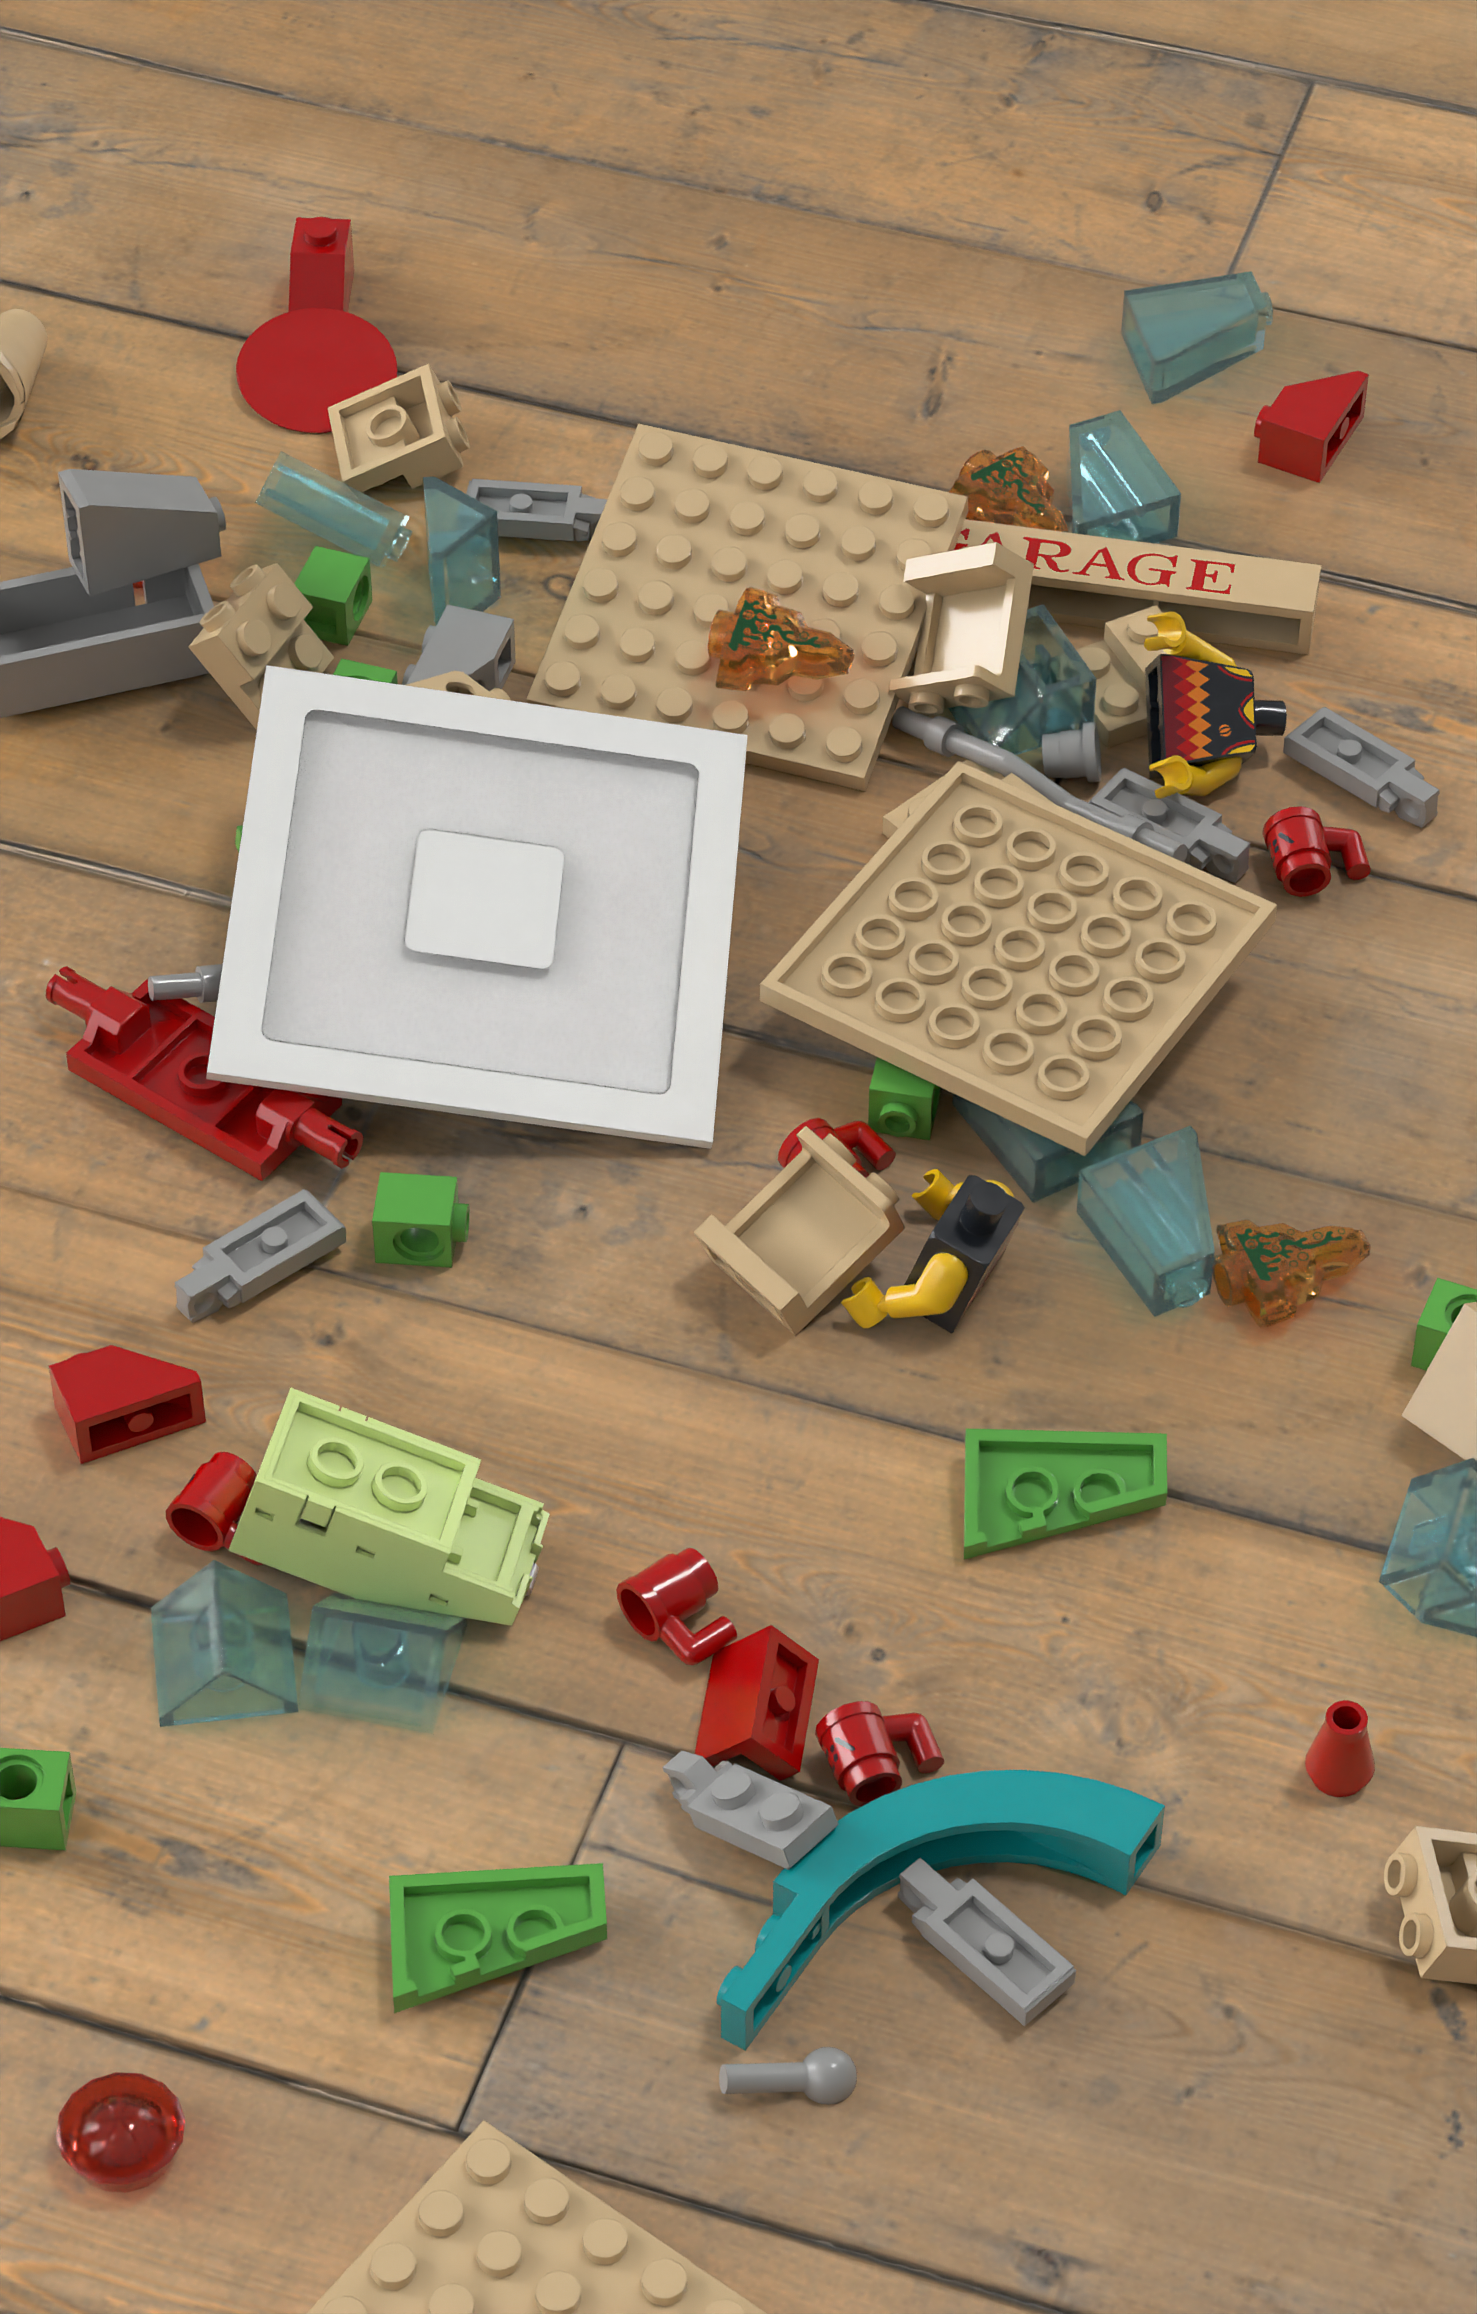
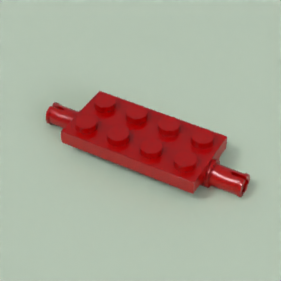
(158, 1063)

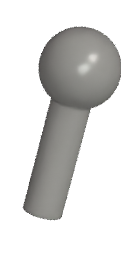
(824, 2076)

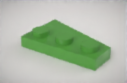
(1055, 1482)
(487, 1924)

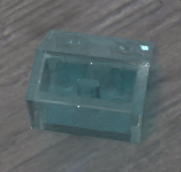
(1051, 692)
(1435, 1549)

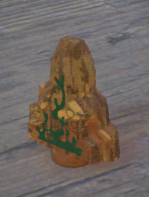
(1009, 490)
(771, 645)
(1280, 1266)

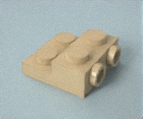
(399, 431)
(255, 629)
(1120, 675)
(1438, 1893)

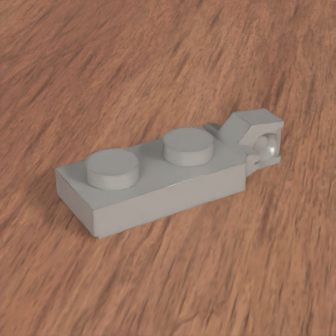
(539, 509)
(1363, 766)
(1181, 819)
(259, 1255)
(749, 1809)
(986, 1941)

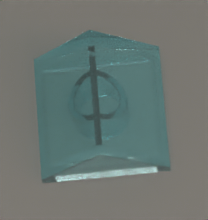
(460, 549)
(223, 1649)
(379, 1662)

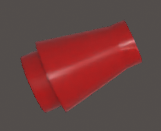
(1341, 1753)

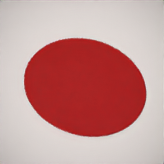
(311, 362)

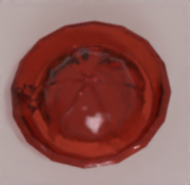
(121, 2131)

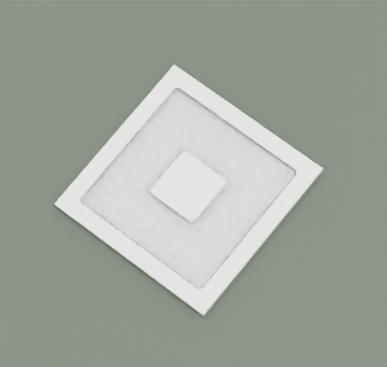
(482, 908)

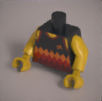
(1200, 712)
(956, 1259)

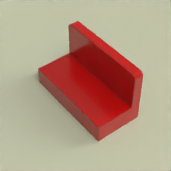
(759, 1703)

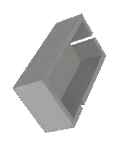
(80, 647)

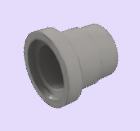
(1073, 754)

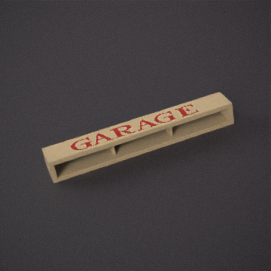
(1215, 593)

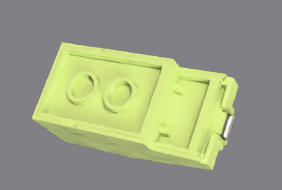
(388, 1516)

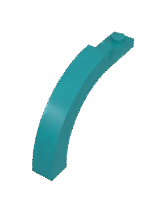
(946, 1823)

